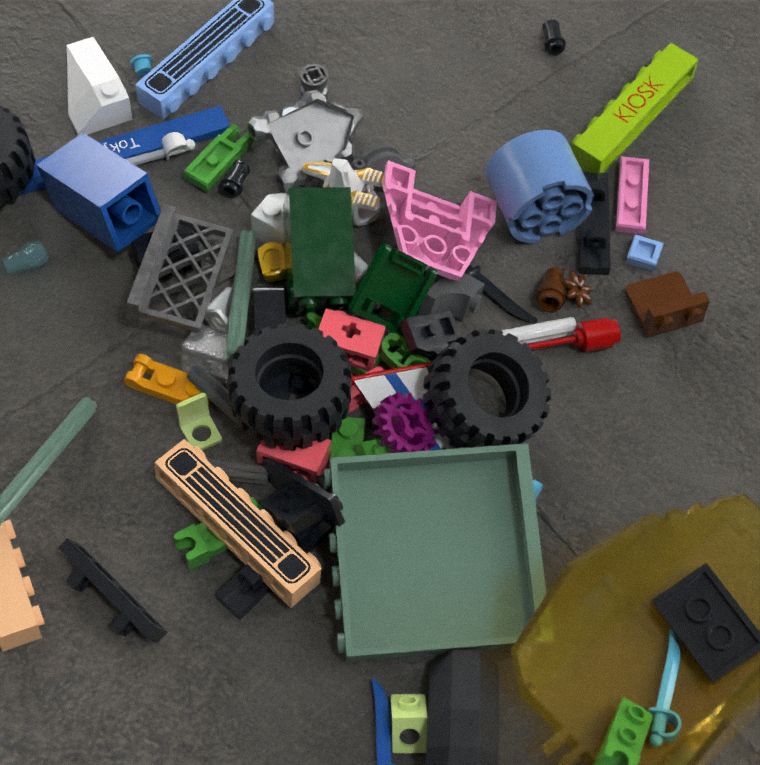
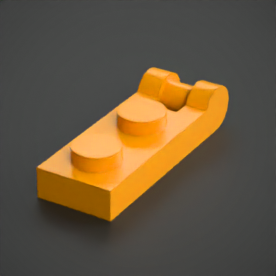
(165, 382)

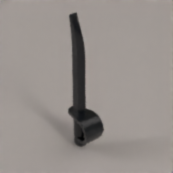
(499, 296)

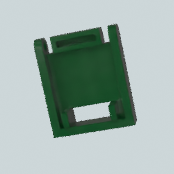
(394, 282)

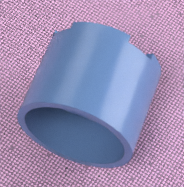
(539, 185)

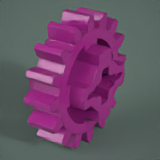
(403, 424)

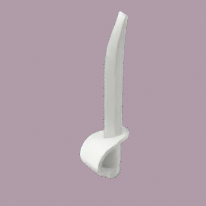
(172, 144)

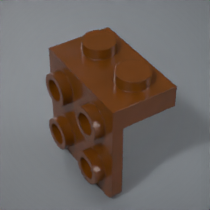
(666, 303)

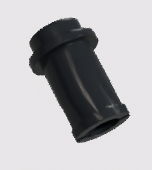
(554, 41)
(232, 184)

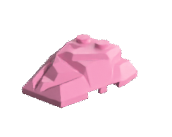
(434, 228)

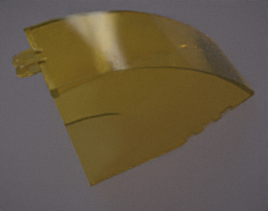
(607, 642)

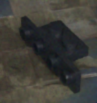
(297, 500)

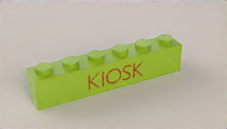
(633, 109)

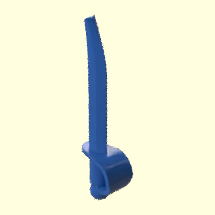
(383, 728)

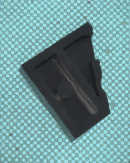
(429, 333)

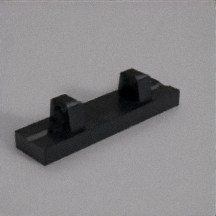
(595, 229)
(90, 571)
(247, 586)

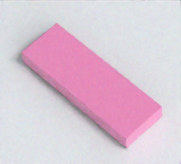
(632, 195)

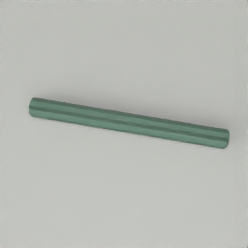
(241, 293)
(45, 456)

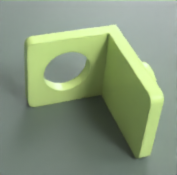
(195, 414)
(409, 712)

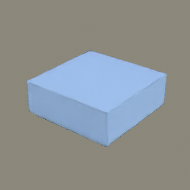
(644, 253)

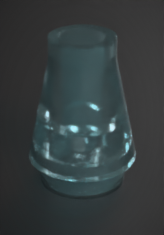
(27, 257)

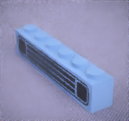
(203, 55)

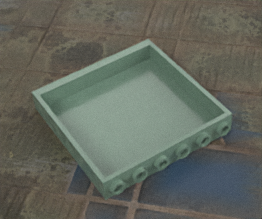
(435, 551)

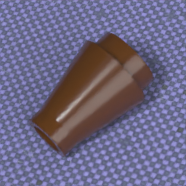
(551, 292)

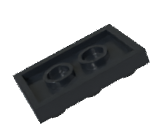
(709, 623)

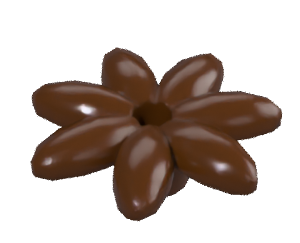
(577, 289)

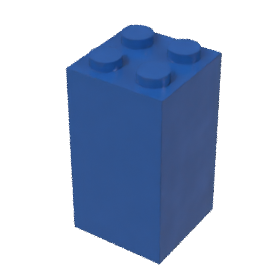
(100, 191)

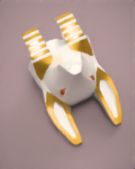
(363, 197)

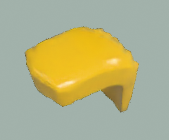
(272, 261)

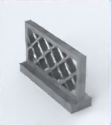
(152, 269)

